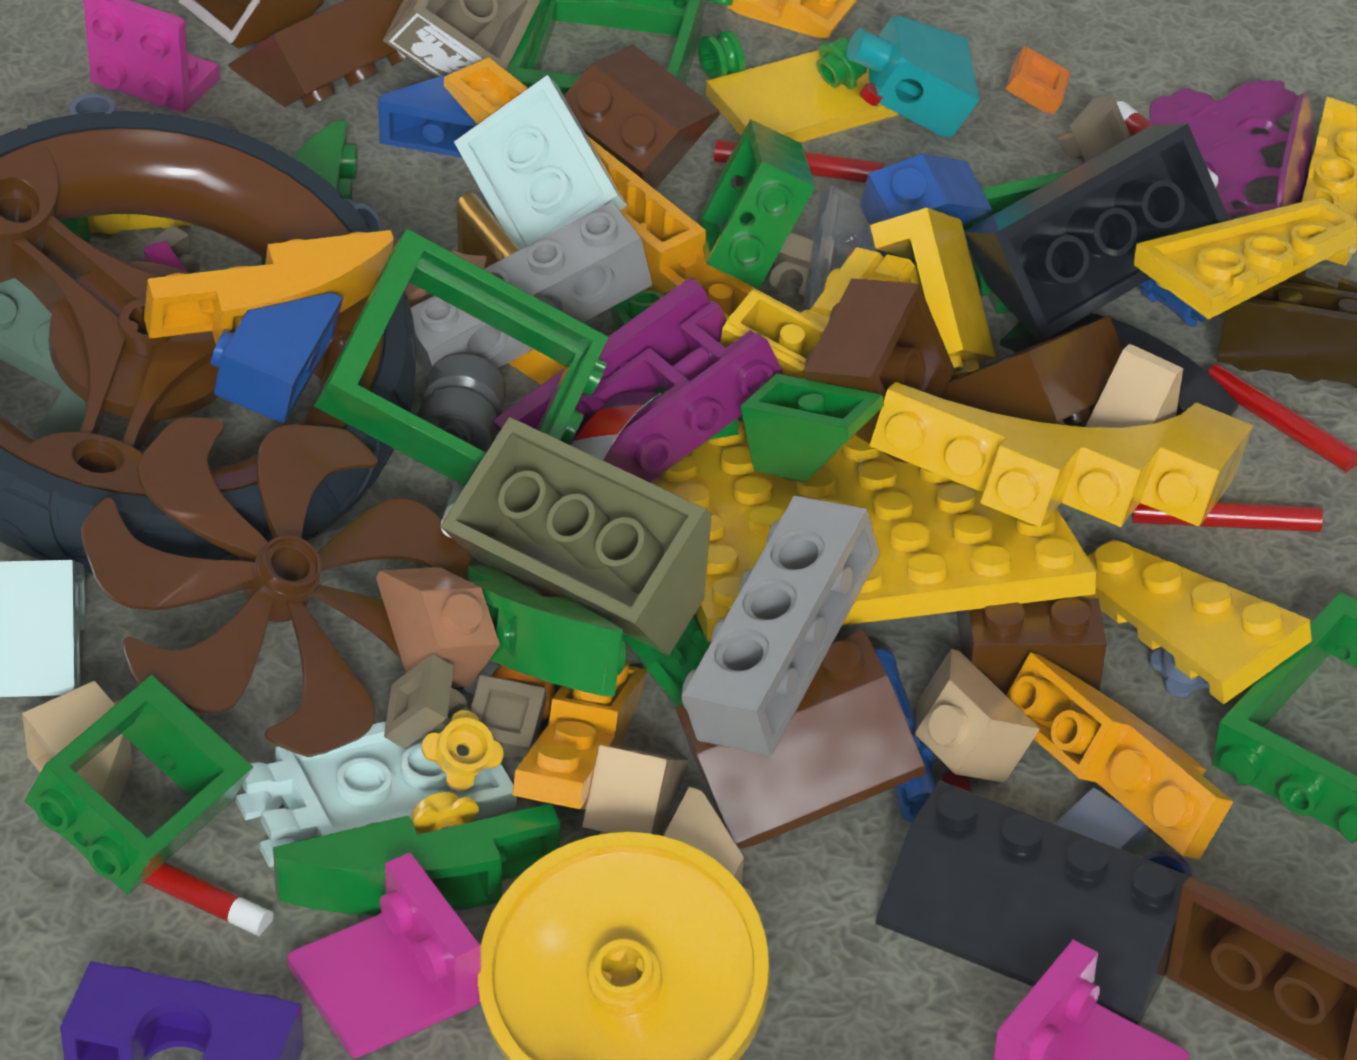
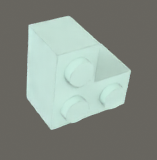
(41, 627)

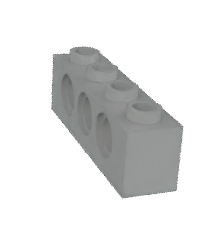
(572, 269)
(780, 625)

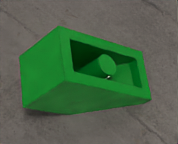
(803, 423)

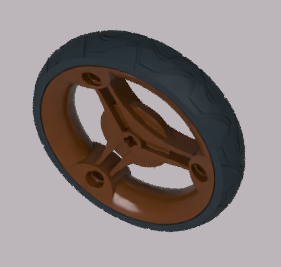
(99, 331)

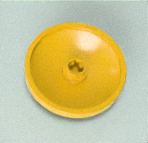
(624, 956)

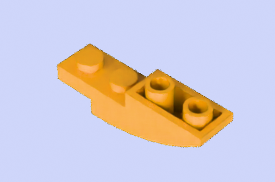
(291, 272)
(565, 754)
(1121, 754)

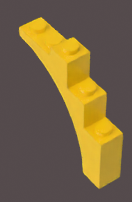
(1036, 466)

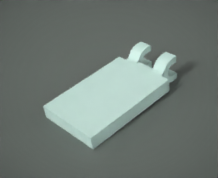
(537, 165)
(355, 787)

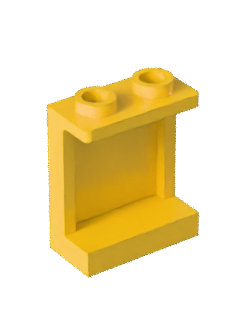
(946, 279)

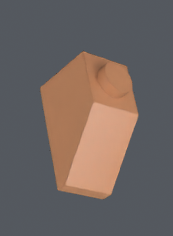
(439, 616)

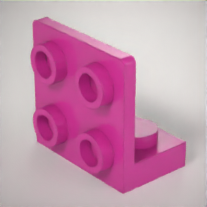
(145, 54)
(394, 968)
(1065, 1022)

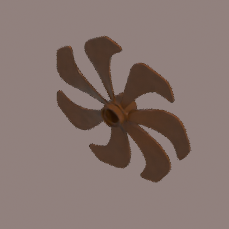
(275, 575)

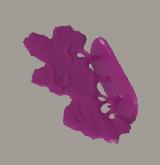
(1229, 147)

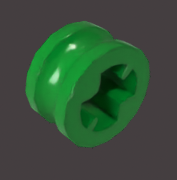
(721, 55)

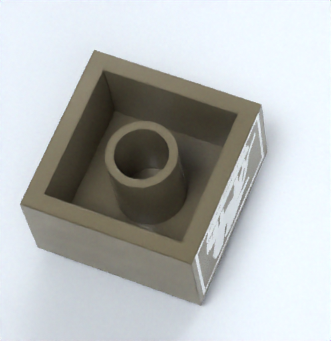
(458, 33)

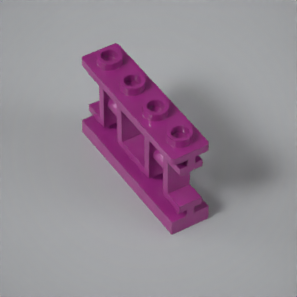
(680, 351)

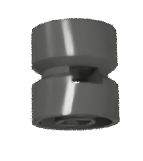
(464, 398)

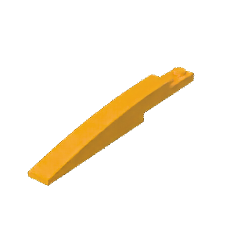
(668, 235)

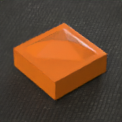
(1038, 80)

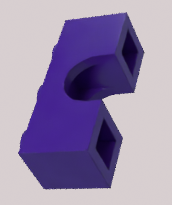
(140, 1013)

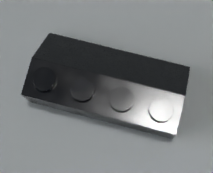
(1078, 236)
(1022, 888)

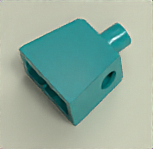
(919, 72)

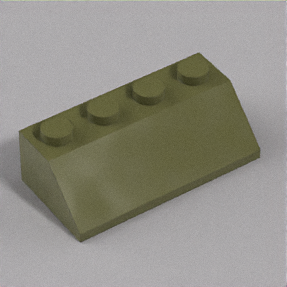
(585, 533)

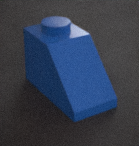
(423, 118)
(924, 183)
(275, 354)

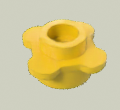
(467, 731)
(441, 811)

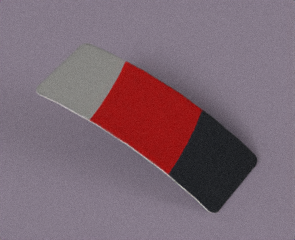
(609, 421)

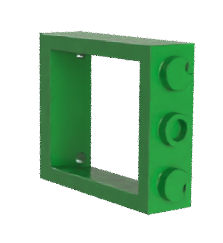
(665, 17)
(488, 300)
(1276, 765)

